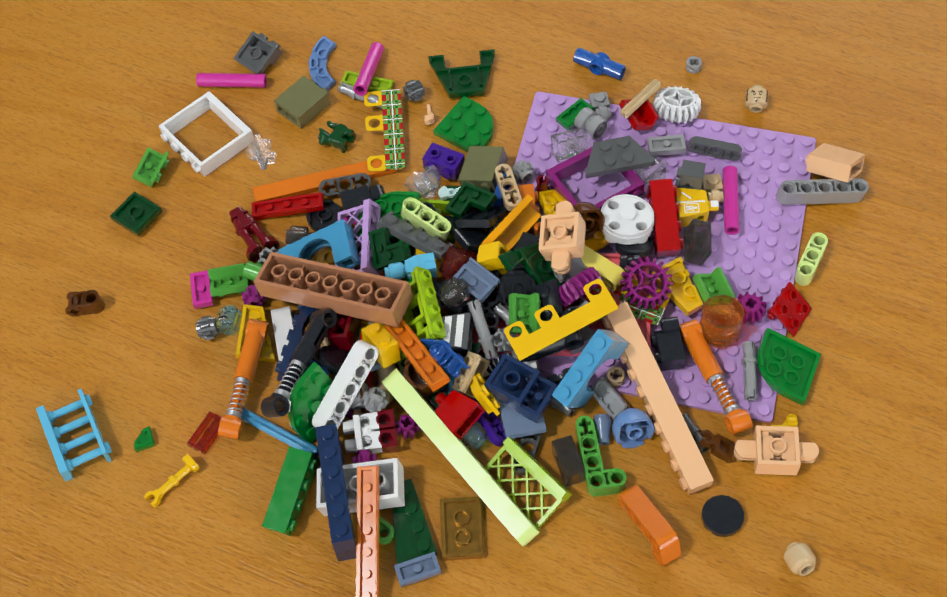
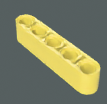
(608, 270)

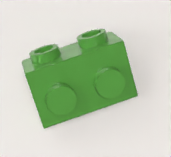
(150, 166)
(227, 280)
(712, 284)
(522, 309)

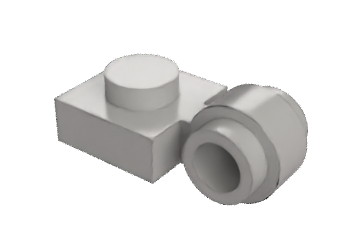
(601, 104)

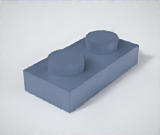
(417, 569)

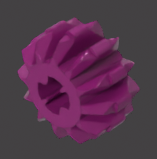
(753, 307)

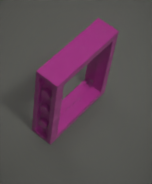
(577, 164)

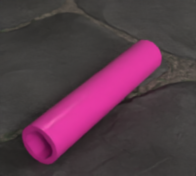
(368, 68)
(231, 80)
(731, 200)

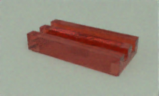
(208, 442)

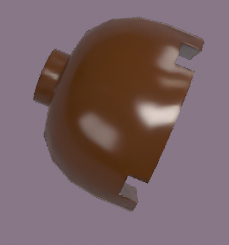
(592, 216)

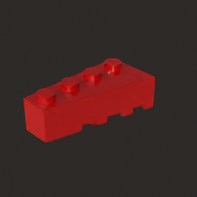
(667, 227)

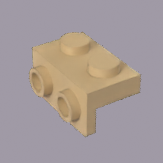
(476, 365)

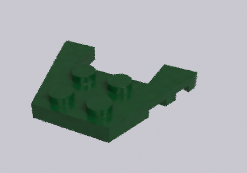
(466, 79)
(532, 261)

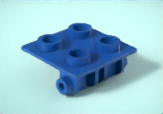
(445, 356)

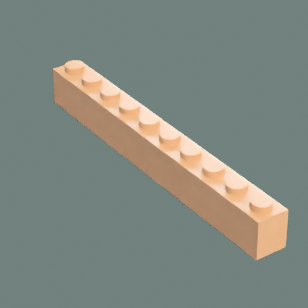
(659, 402)

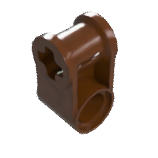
(84, 303)

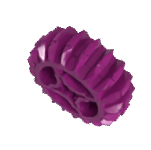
(660, 273)
(573, 288)

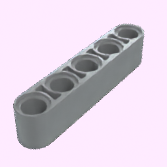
(821, 191)

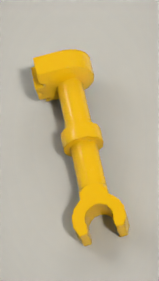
(173, 480)

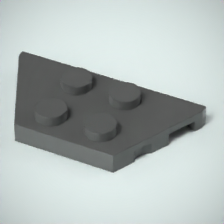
(617, 156)

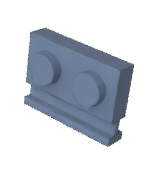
(480, 280)

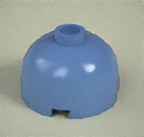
(632, 428)

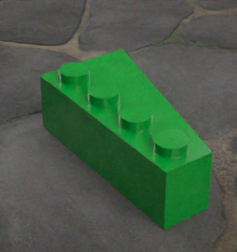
(291, 491)

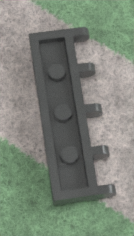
(415, 237)

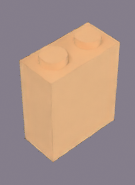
(835, 162)

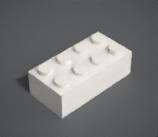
(390, 485)

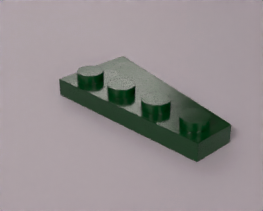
(411, 528)

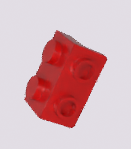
(642, 118)

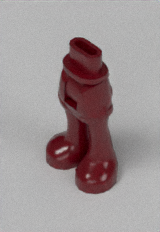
(245, 226)

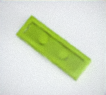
(376, 84)

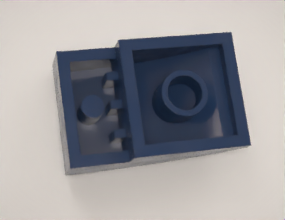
(520, 387)

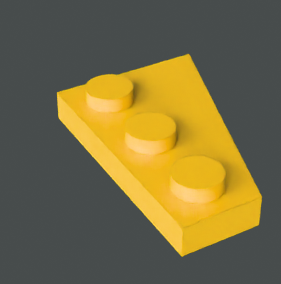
(257, 313)

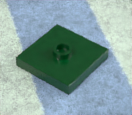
(136, 213)

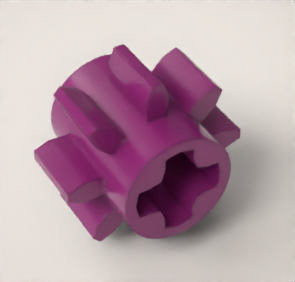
(252, 296)
(406, 431)
(364, 456)

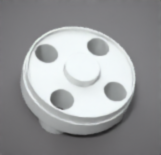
(627, 219)

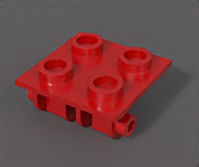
(790, 309)

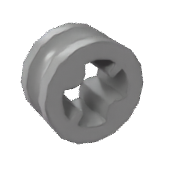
(690, 64)

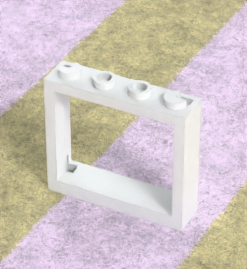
(189, 114)

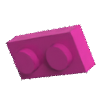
(201, 289)

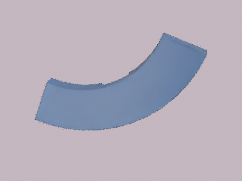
(318, 63)

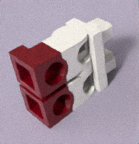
(372, 432)

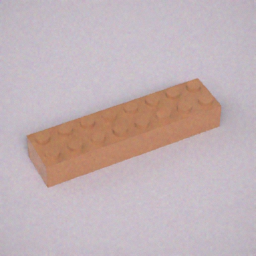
(334, 287)

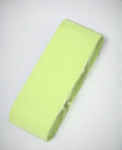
(421, 211)
(808, 265)

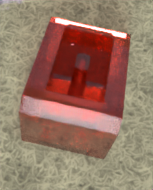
(453, 261)

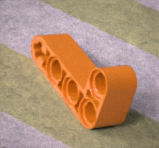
(651, 523)

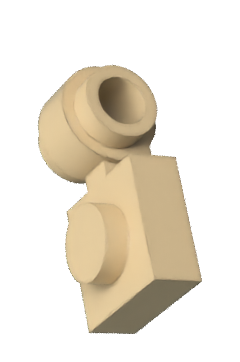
(713, 186)

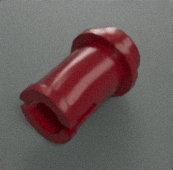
(542, 185)

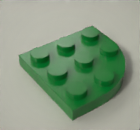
(466, 125)
(392, 202)
(787, 365)
(306, 399)

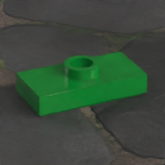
(568, 117)

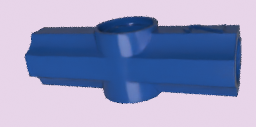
(599, 63)

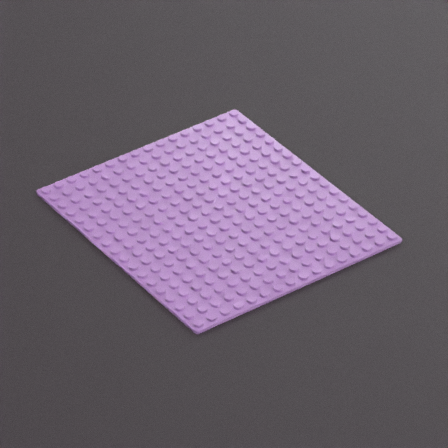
(754, 260)

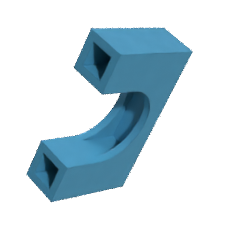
(337, 236)
(574, 388)

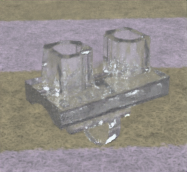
(258, 152)
(654, 173)

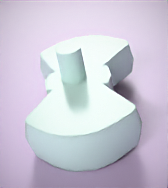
(445, 193)

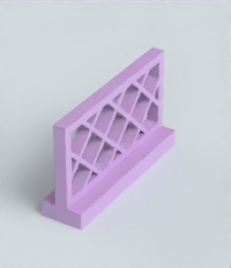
(368, 222)

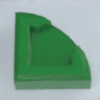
(144, 440)

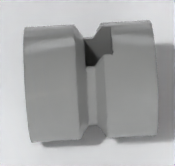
(594, 123)

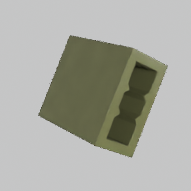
(302, 101)
(481, 165)

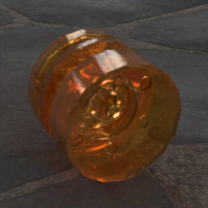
(722, 321)

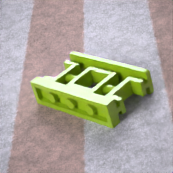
(428, 307)

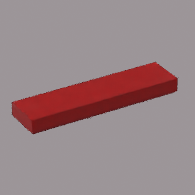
(288, 206)

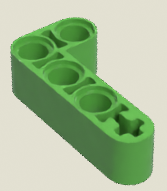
(593, 455)

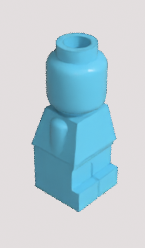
(400, 270)

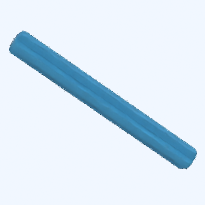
(277, 432)

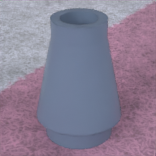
(603, 428)

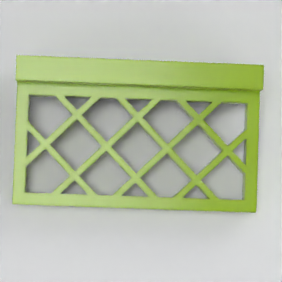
(539, 473)

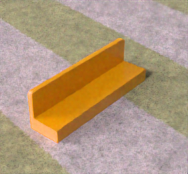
(514, 224)

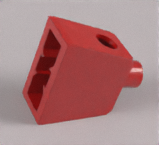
(458, 412)

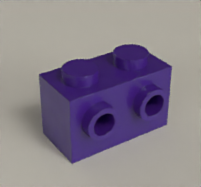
(447, 161)

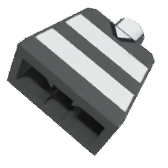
(459, 332)

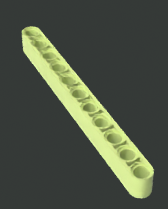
(461, 458)

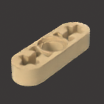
(509, 180)

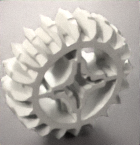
(677, 104)

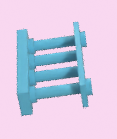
(53, 434)

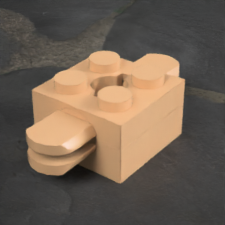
(562, 237)
(773, 442)

